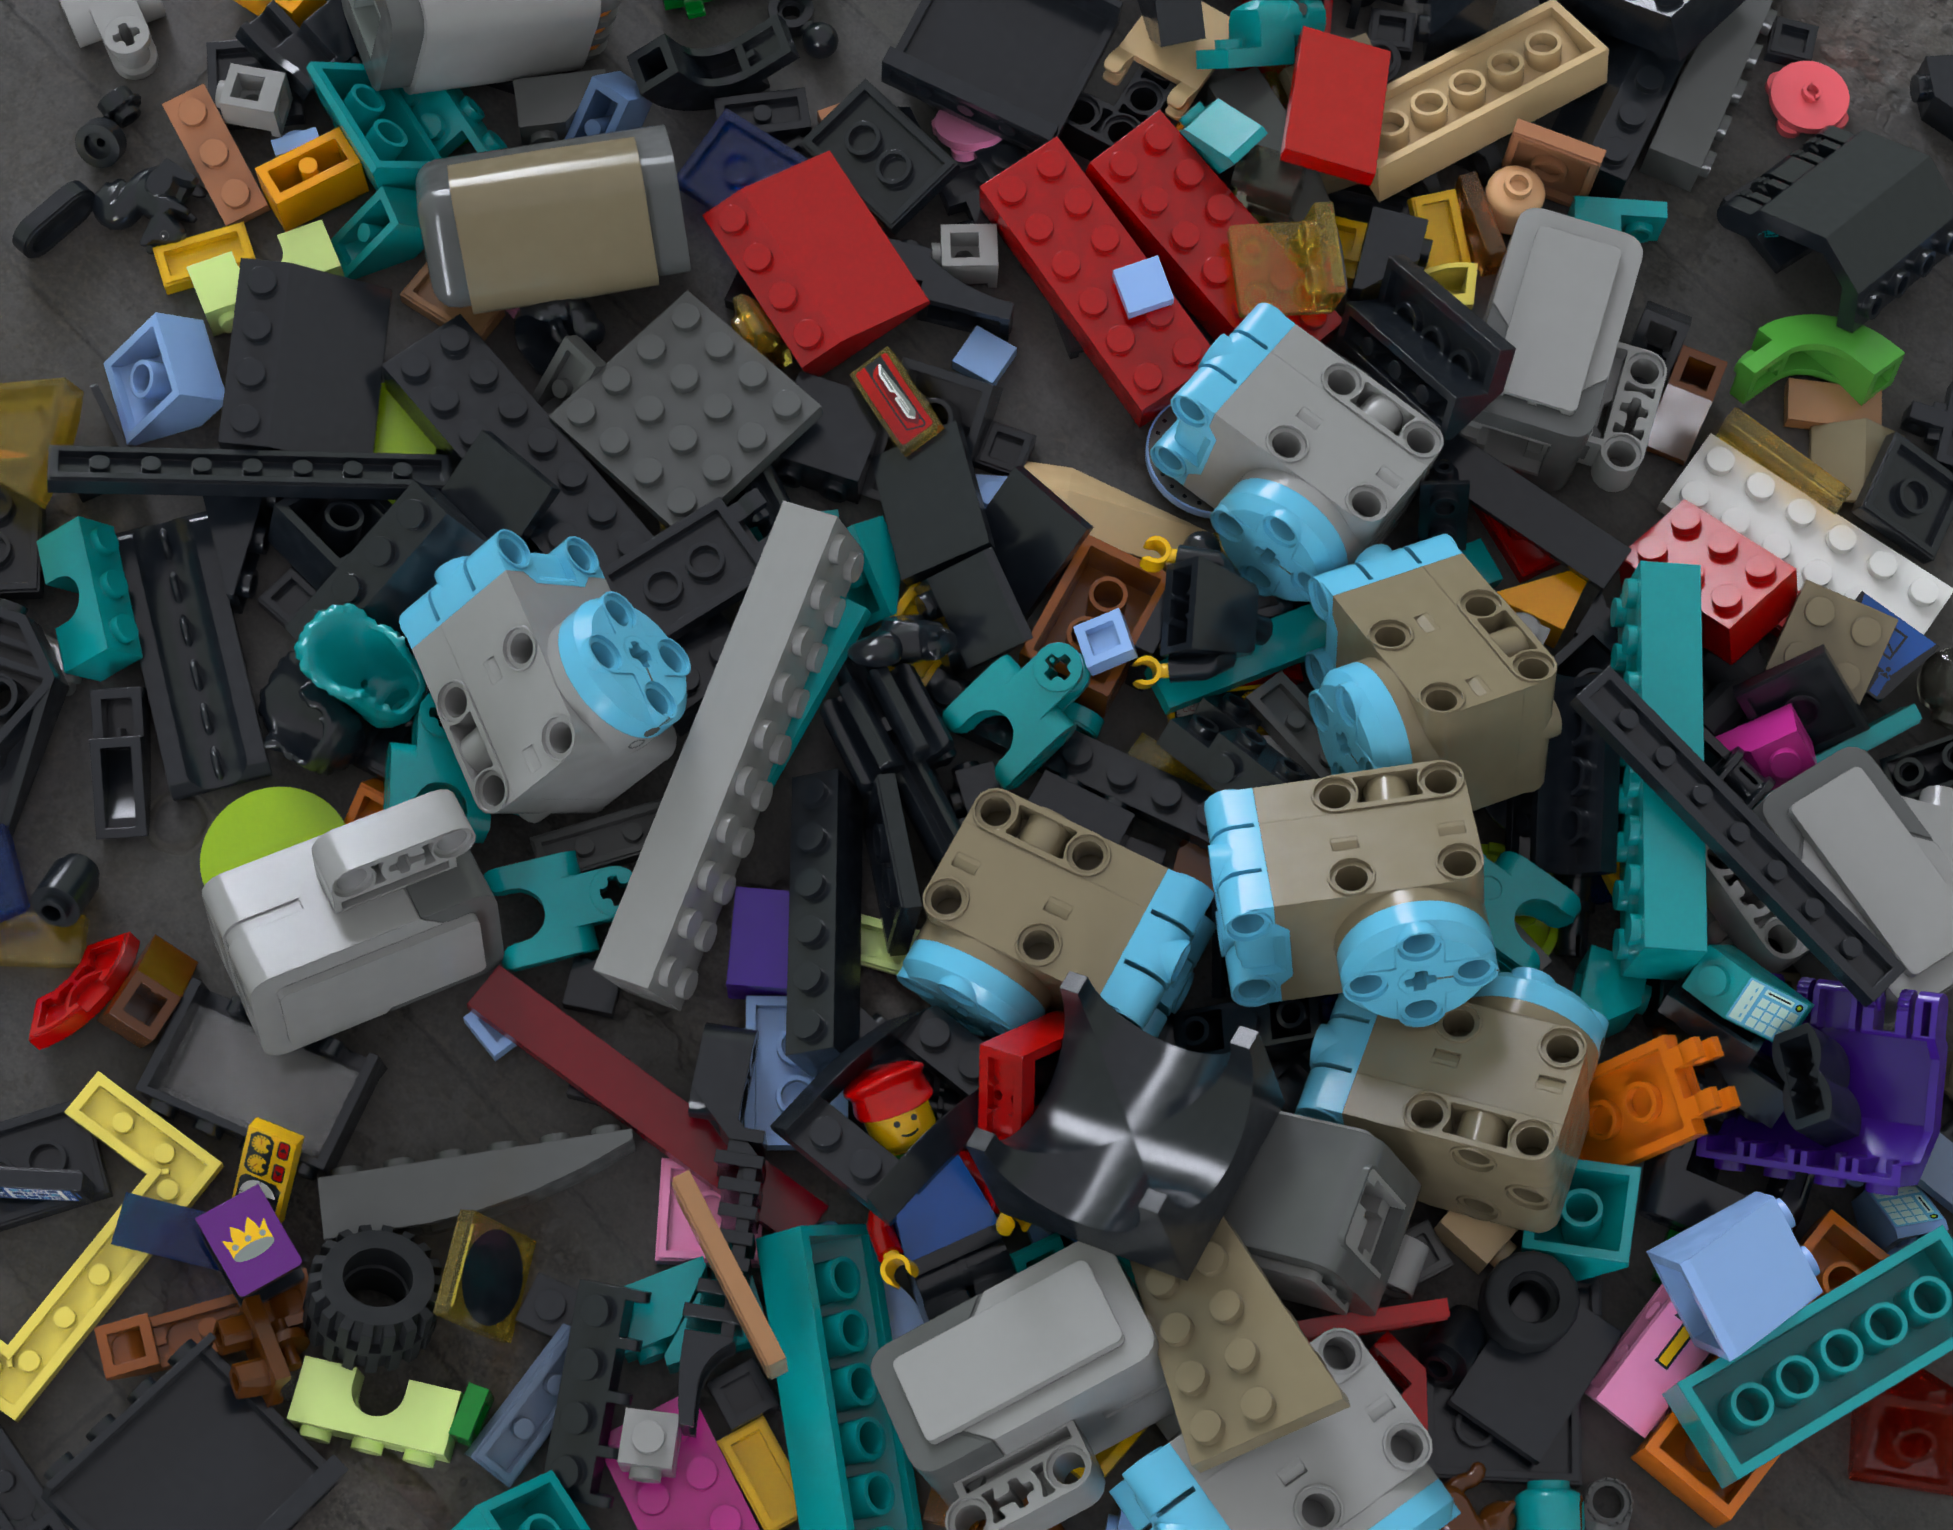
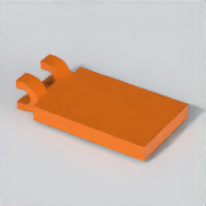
(1652, 1100)

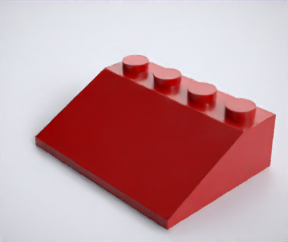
(816, 262)

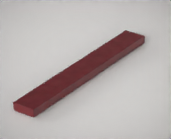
(628, 1093)

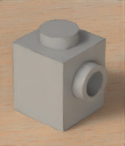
(649, 1445)

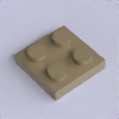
(1846, 627)

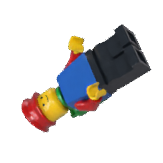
(950, 1229)

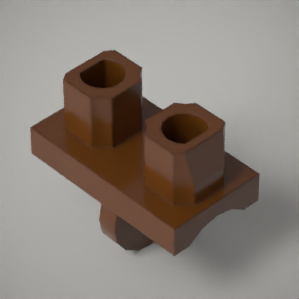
(270, 1351)

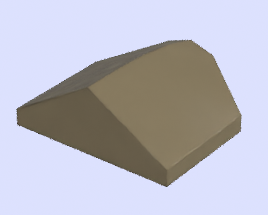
(1847, 450)

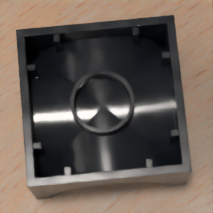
(1134, 1137)

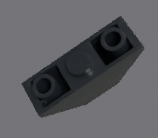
(1284, 1026)

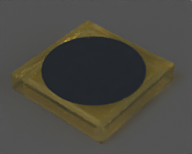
(484, 1276)

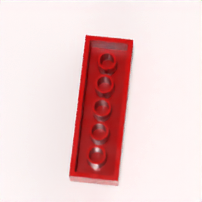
(1183, 214)
(1069, 250)

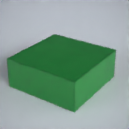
(471, 1414)

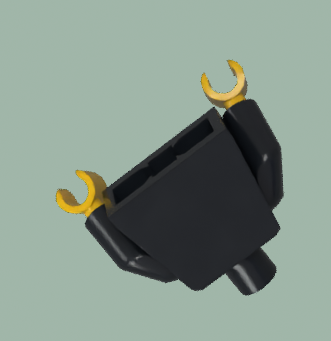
(1206, 614)

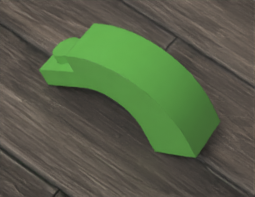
(1817, 348)

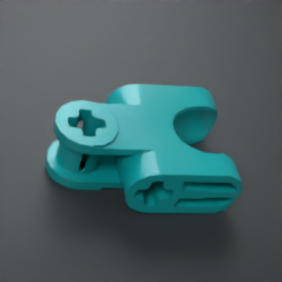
(1032, 702)
(429, 766)
(1517, 889)
(569, 902)

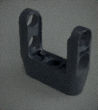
(1683, 1199)

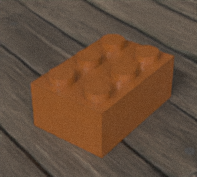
(1092, 585)

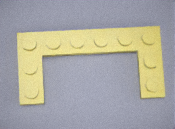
(175, 1173)

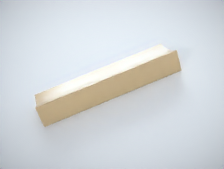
(1482, 91)

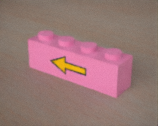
(1646, 1364)

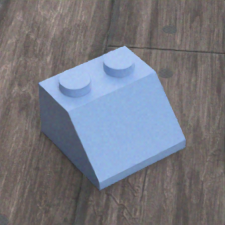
(164, 378)

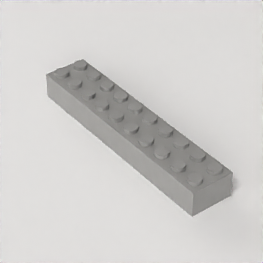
(727, 758)

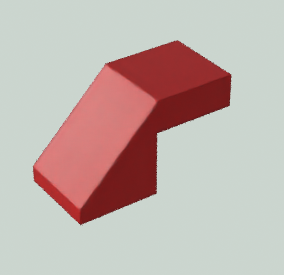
(1404, 1372)

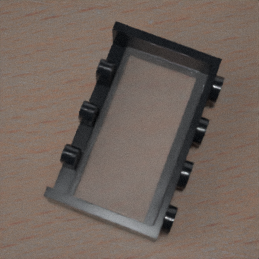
(223, 1080)

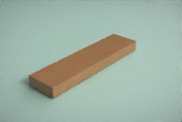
(729, 1275)

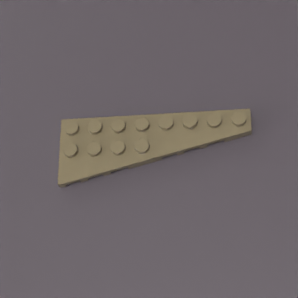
(1233, 1354)

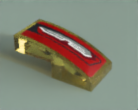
(896, 401)

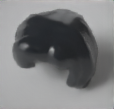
(544, 326)

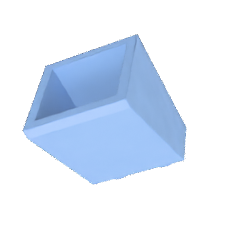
(1737, 1274)

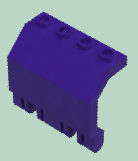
(1893, 1078)

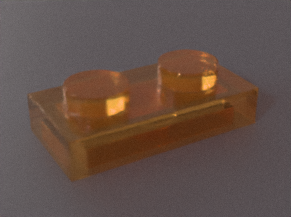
(1479, 224)

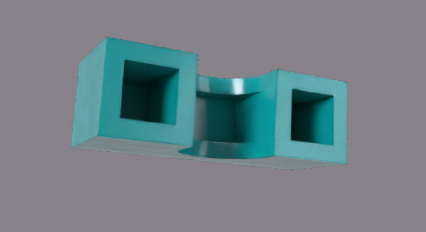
(103, 630)

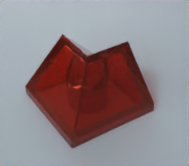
(1905, 1436)

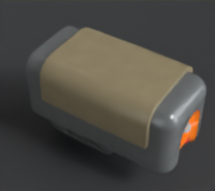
(552, 220)

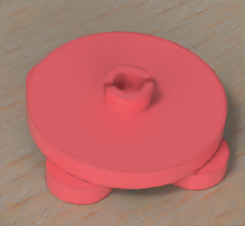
(1807, 98)

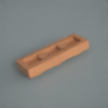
(216, 156)

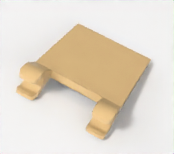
(1172, 62)

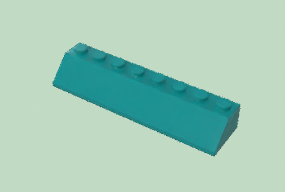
(830, 1322)

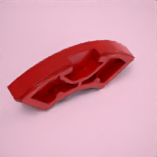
(85, 991)

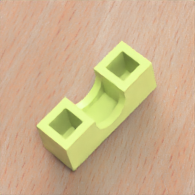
(218, 277)
(329, 1406)

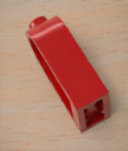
(1009, 1068)

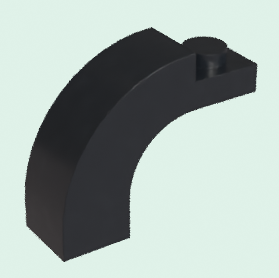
(693, 77)

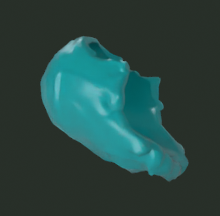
(362, 665)

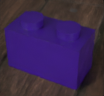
(758, 943)

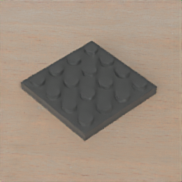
(686, 413)

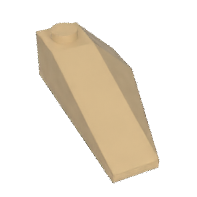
(1113, 513)

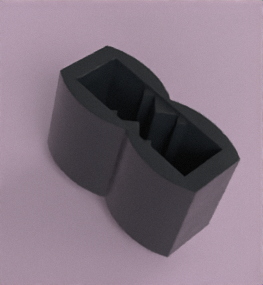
(1816, 1085)

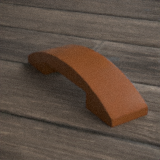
(146, 1343)

